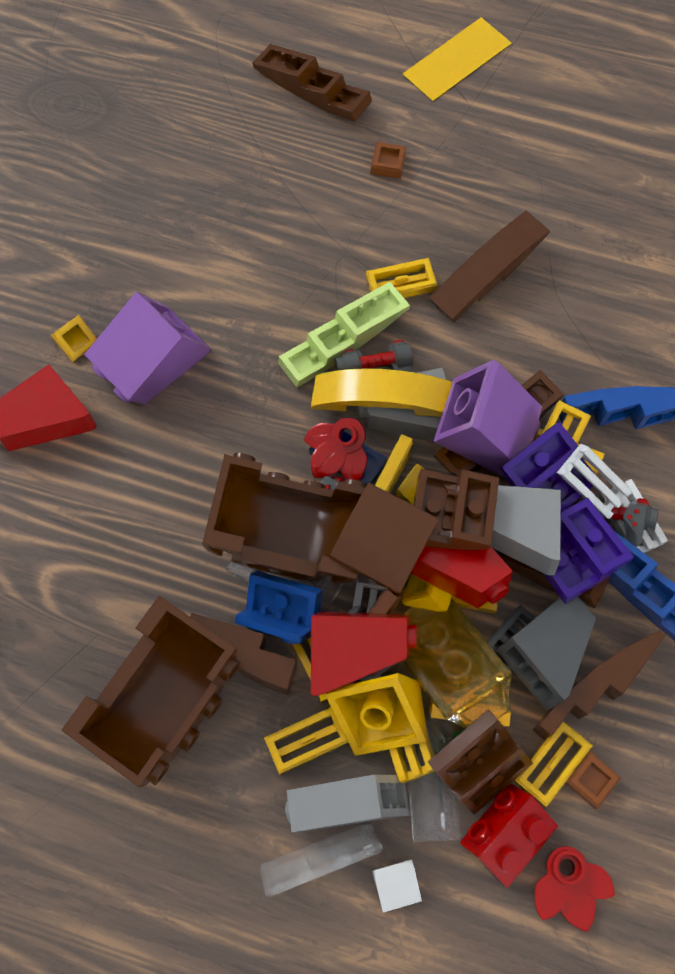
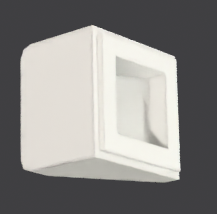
(397, 885)

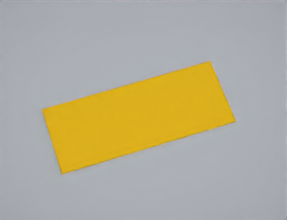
(456, 58)

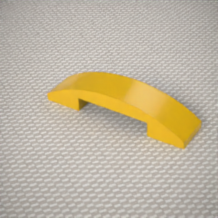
(380, 389)

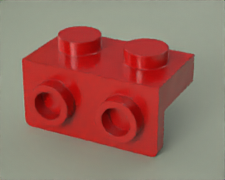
(509, 834)

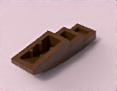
(305, 79)
(489, 265)
(609, 678)

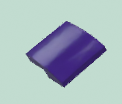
(540, 461)
(587, 551)

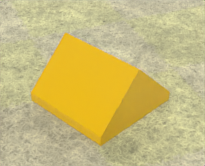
(380, 713)

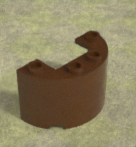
(279, 522)
(156, 696)

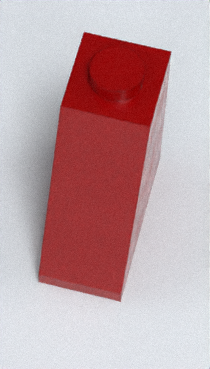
(41, 412)
(465, 574)
(356, 645)

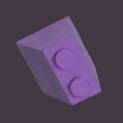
(145, 349)
(488, 417)

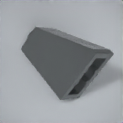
(550, 650)

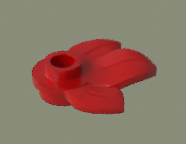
(335, 454)
(571, 894)

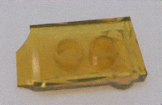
(457, 666)

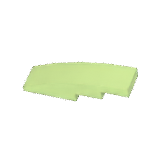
(350, 329)

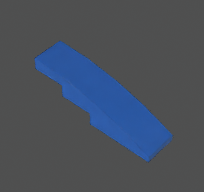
(641, 403)
(647, 589)

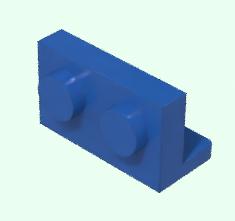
(280, 607)

